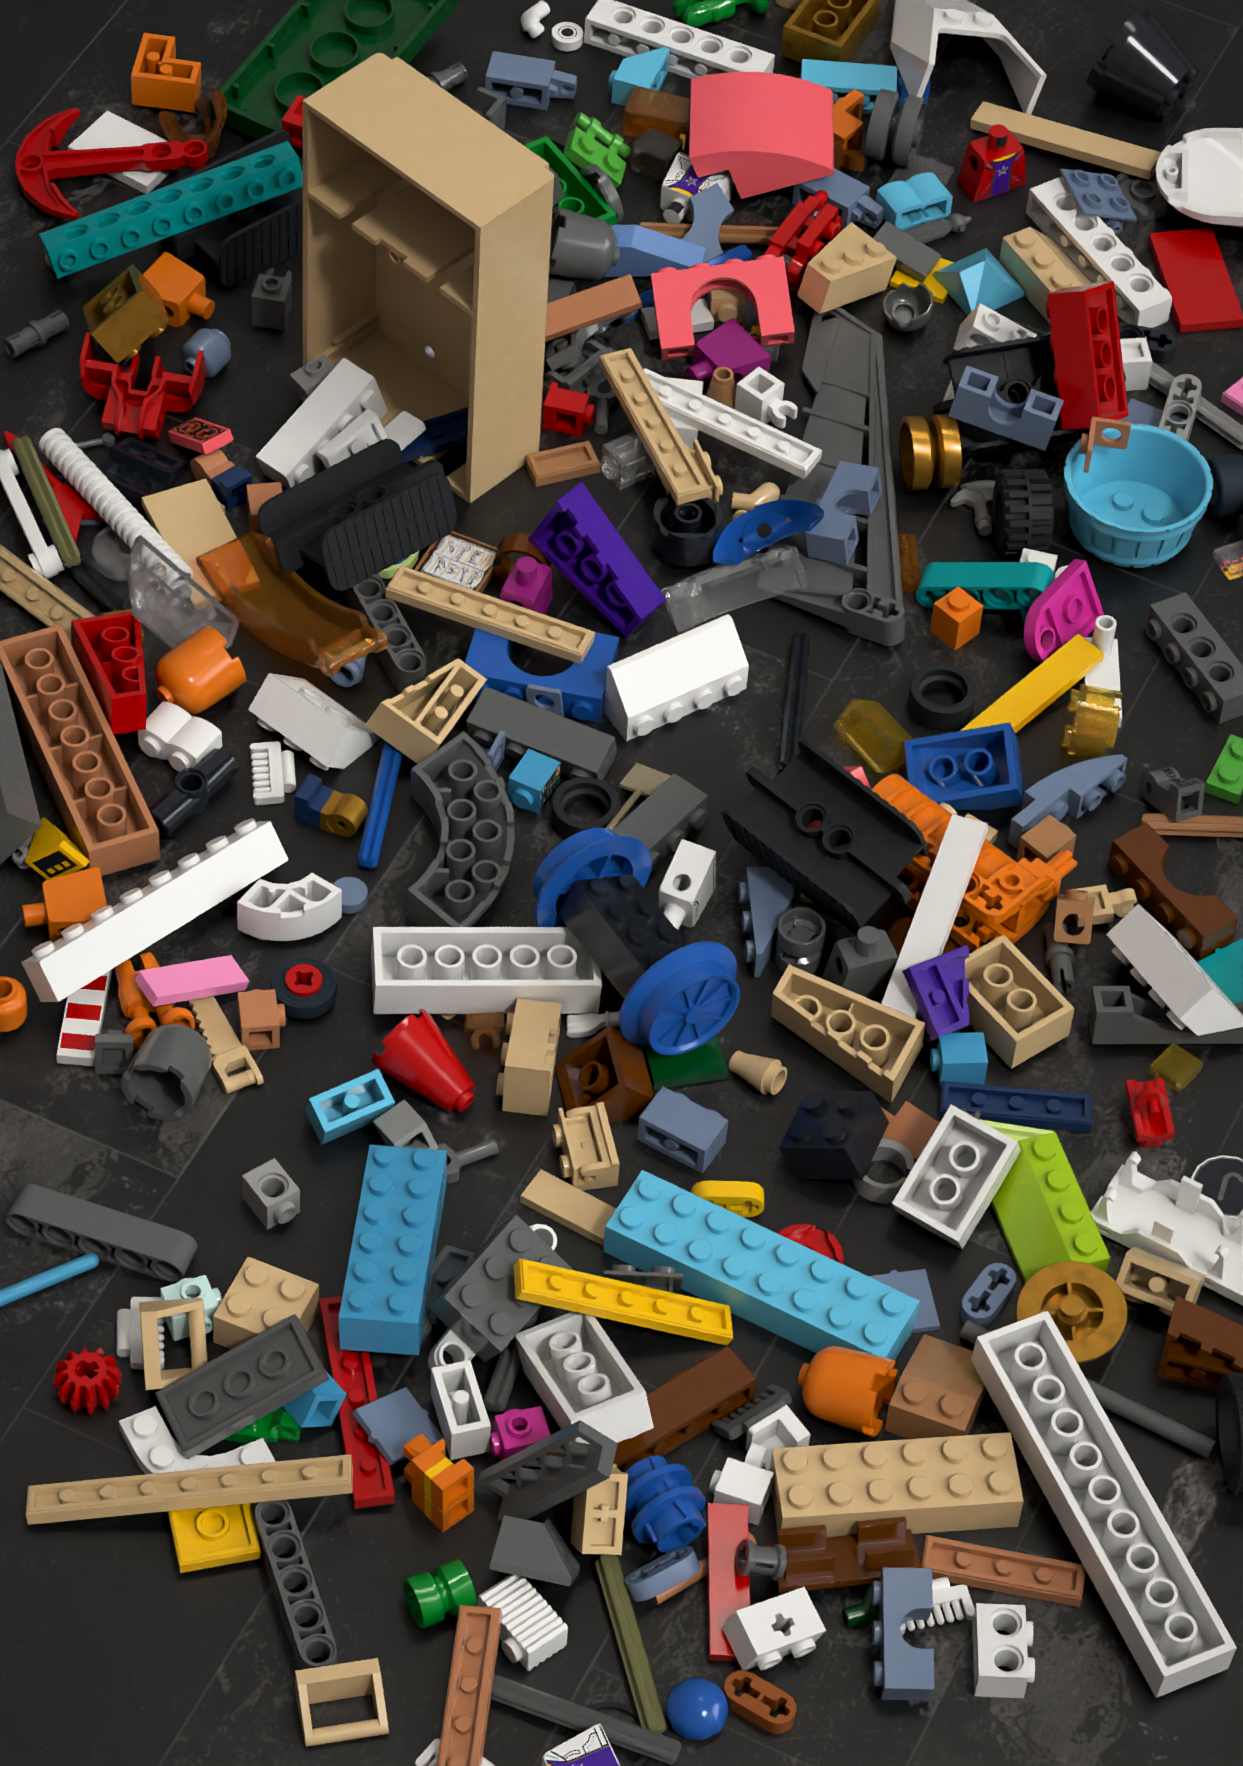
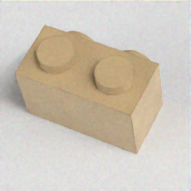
(1157, 1280)

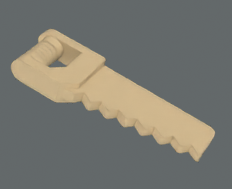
(225, 1046)

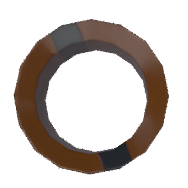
(511, 544)

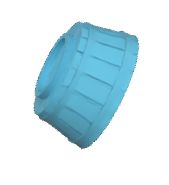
(1138, 500)

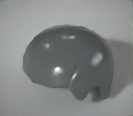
(908, 307)

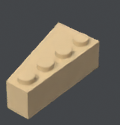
(849, 1029)

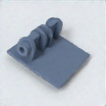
(1099, 197)

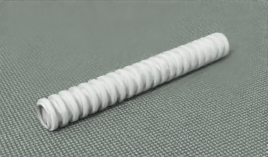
(102, 494)

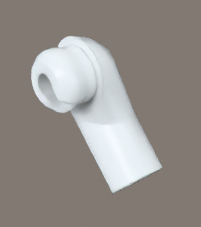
(531, 18)

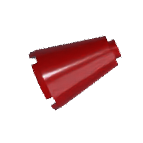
(426, 1063)

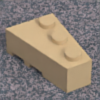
(846, 270)
(427, 711)
(529, 1056)

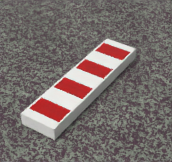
(82, 1021)

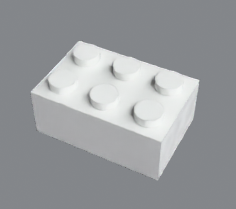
(956, 1176)

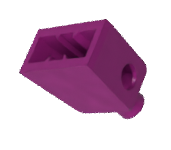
(727, 347)
(529, 585)

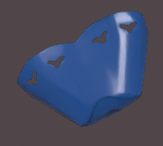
(774, 514)

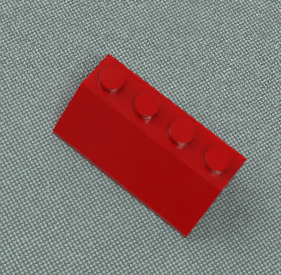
(1087, 354)

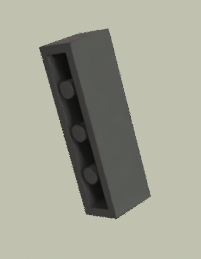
(575, 745)
(666, 817)

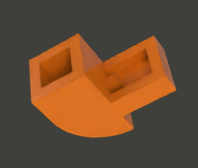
(847, 120)

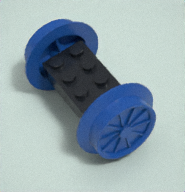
(670, 989)

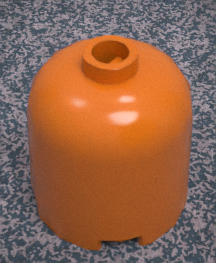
(198, 672)
(848, 1387)

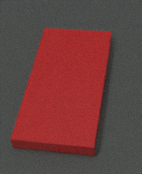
(1196, 280)

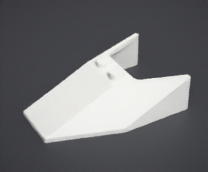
(916, 36)

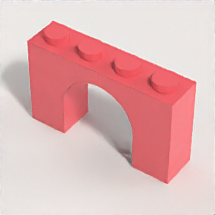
(759, 280)

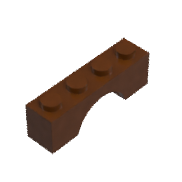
(1196, 920)

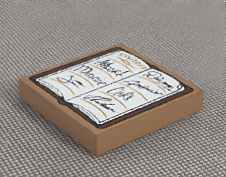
(459, 561)

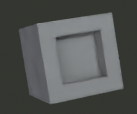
(268, 1181)

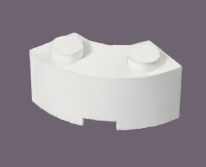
(289, 909)

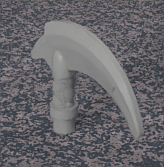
(976, 495)

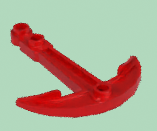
(38, 164)

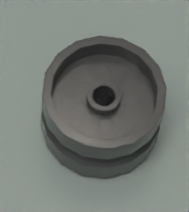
(894, 127)

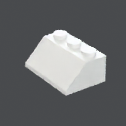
(311, 721)

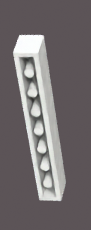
(154, 911)

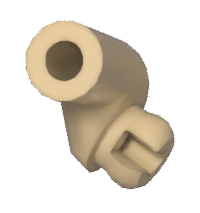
(765, 493)

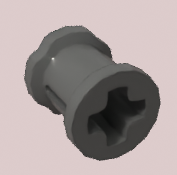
(760, 1560)

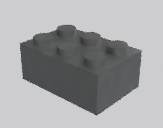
(481, 1296)

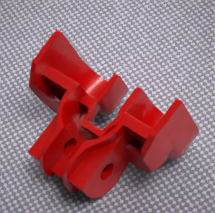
(136, 410)

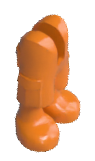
(137, 1006)

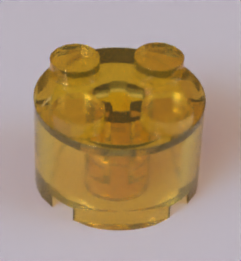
(1093, 721)

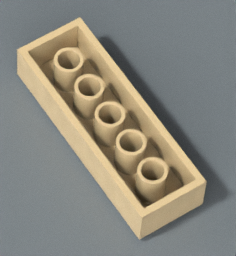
(929, 1481)

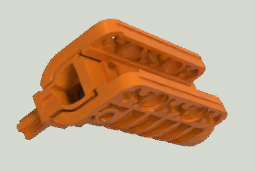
(1001, 893)

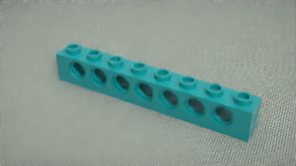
(172, 209)

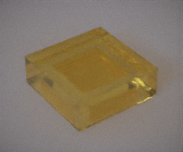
(1176, 1067)

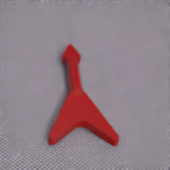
(71, 502)

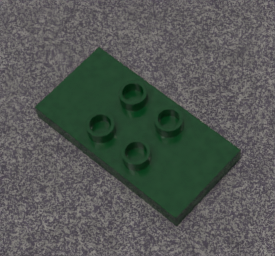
(318, 45)

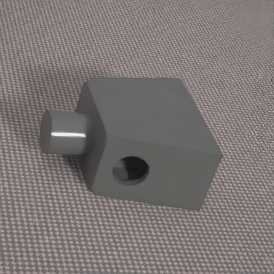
(862, 962)

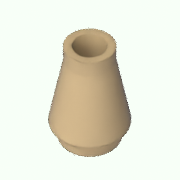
(761, 1072)

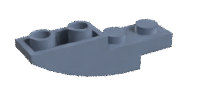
(1068, 791)

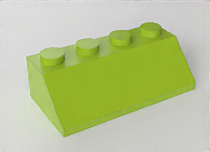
(1046, 1211)

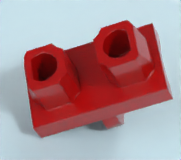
(1149, 1112)

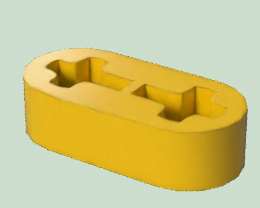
(736, 1196)

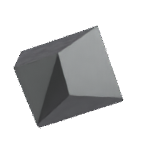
(533, 1552)

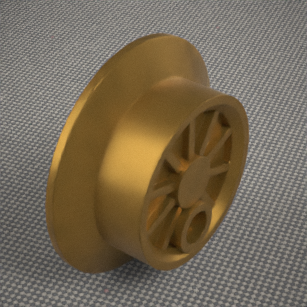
(1082, 1303)

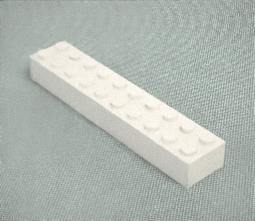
(1103, 1504)

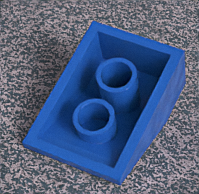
(968, 768)

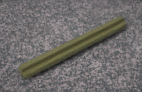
(46, 502)
(630, 1644)

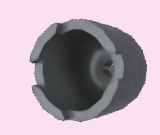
(581, 246)
(168, 1071)

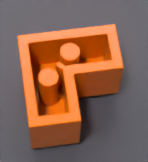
(162, 79)

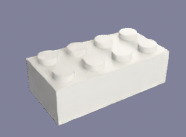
(583, 1377)

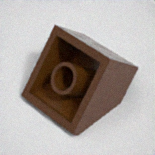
(607, 1072)

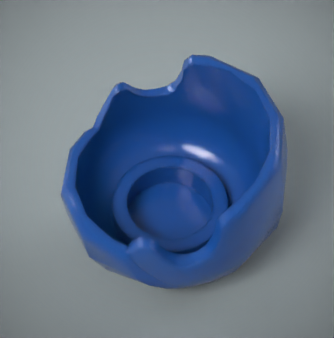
(696, 1709)

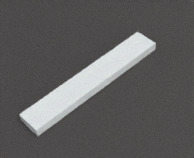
(735, 427)
(937, 906)

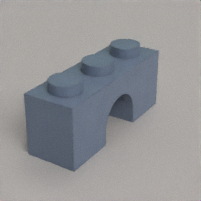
(980, 405)
(848, 492)
(902, 1669)

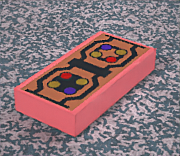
(200, 436)

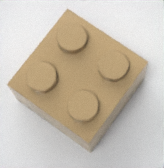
(260, 1300)

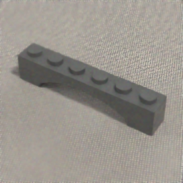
(1125, 1018)

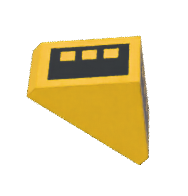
(54, 852)

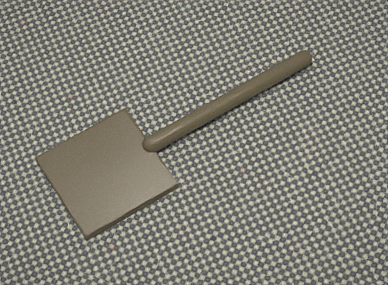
(641, 781)

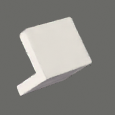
(1136, 363)
(778, 1431)

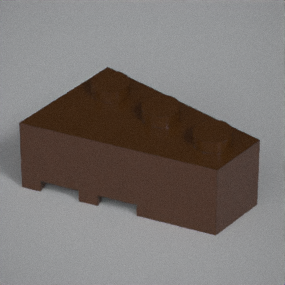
(1200, 1346)

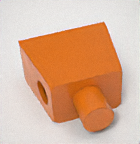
(180, 289)
(66, 902)

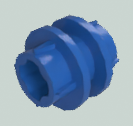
(663, 1504)

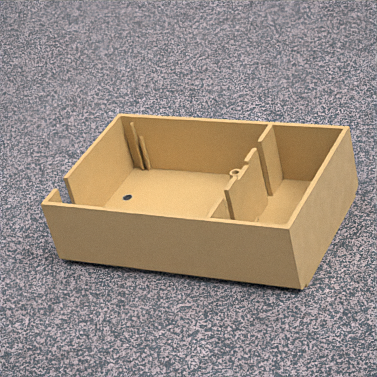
(428, 259)

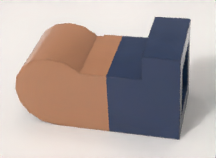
(222, 477)

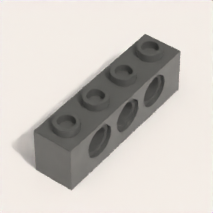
(1198, 655)

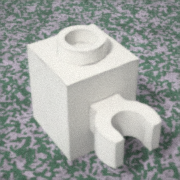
(762, 398)
(744, 1483)

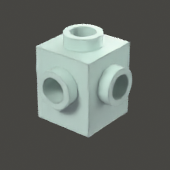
(191, 1288)

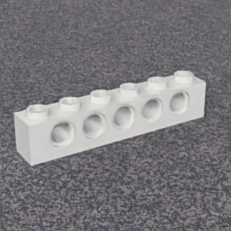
(692, 50)
(1099, 254)

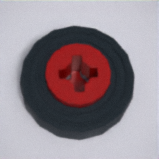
(292, 987)

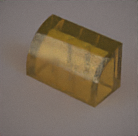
(873, 734)

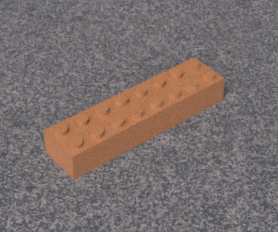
(77, 752)

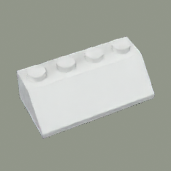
(675, 678)
(1172, 975)

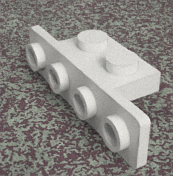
(367, 431)

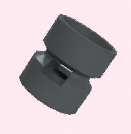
(800, 939)

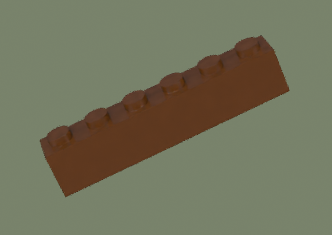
(685, 1409)

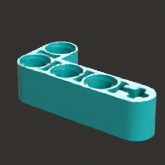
(990, 583)

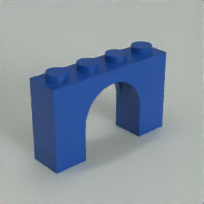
(581, 684)

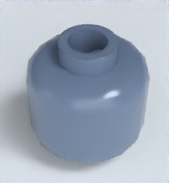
(215, 348)

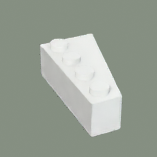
(331, 407)

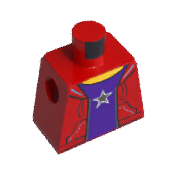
(992, 165)

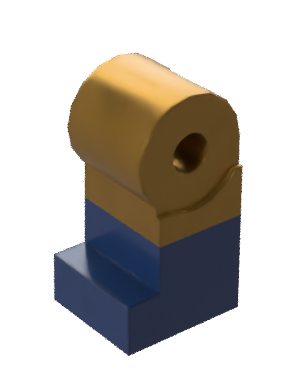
(328, 808)

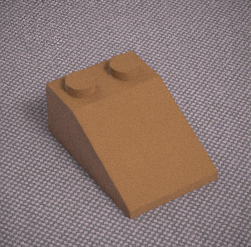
(936, 1392)

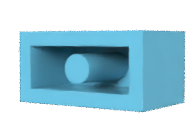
(349, 1106)

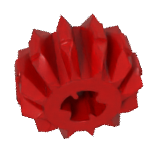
(87, 1380)

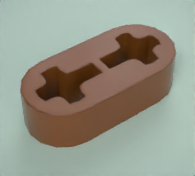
(759, 1702)

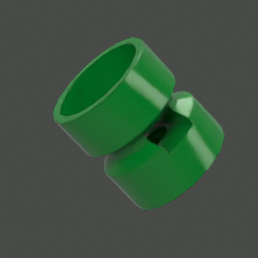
(434, 1595)

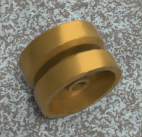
(930, 452)

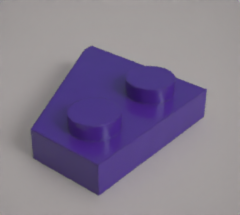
(941, 992)

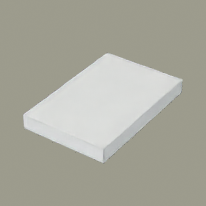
(113, 132)

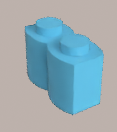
(914, 201)

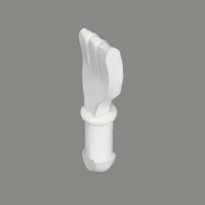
(590, 1023)

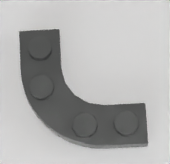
(567, 349)

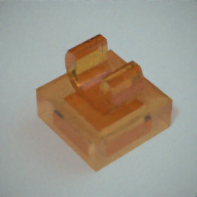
(482, 1024)

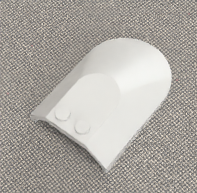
(1205, 175)

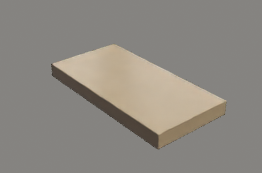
(190, 523)

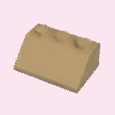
(1038, 266)

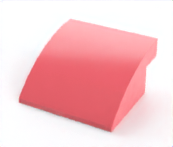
(761, 129)

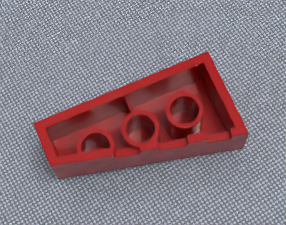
(114, 665)

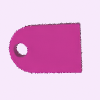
(1062, 611)

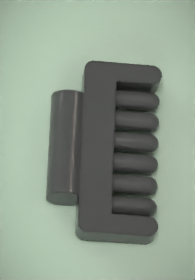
(753, 1413)

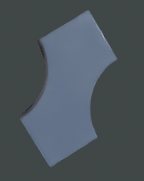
(708, 211)

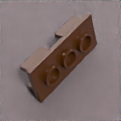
(845, 1560)

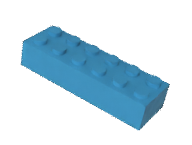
(393, 1250)

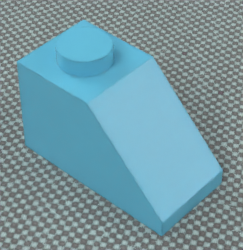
(641, 70)

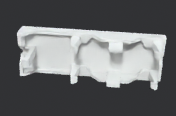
(1175, 1225)

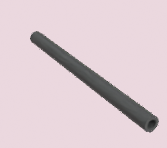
(1129, 1409)

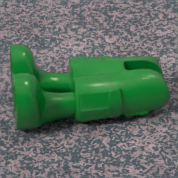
(701, 12)

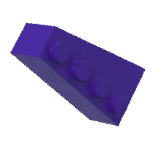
(597, 560)

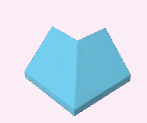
(979, 280)

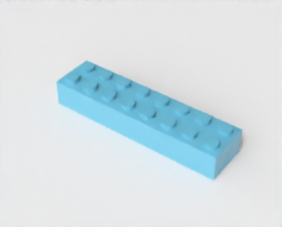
(757, 1271)

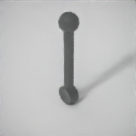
(107, 440)

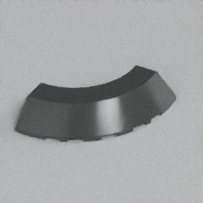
(473, 831)

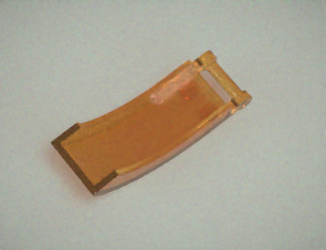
(285, 608)

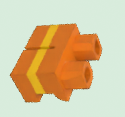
(438, 1485)

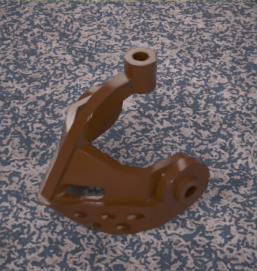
(212, 131)

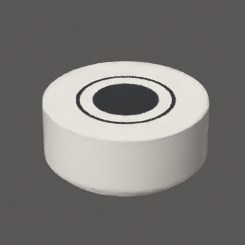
(567, 36)

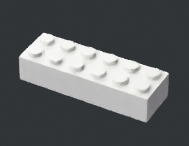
(480, 970)

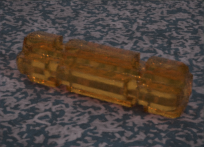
(909, 562)

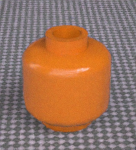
(12, 1004)

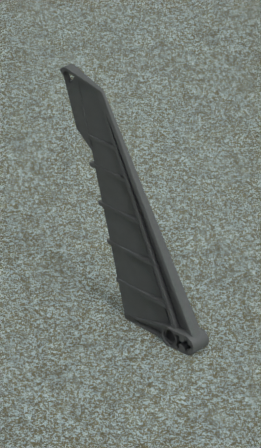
(845, 372)

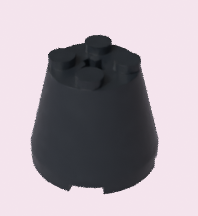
(1144, 67)

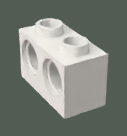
(987, 327)
(998, 1650)

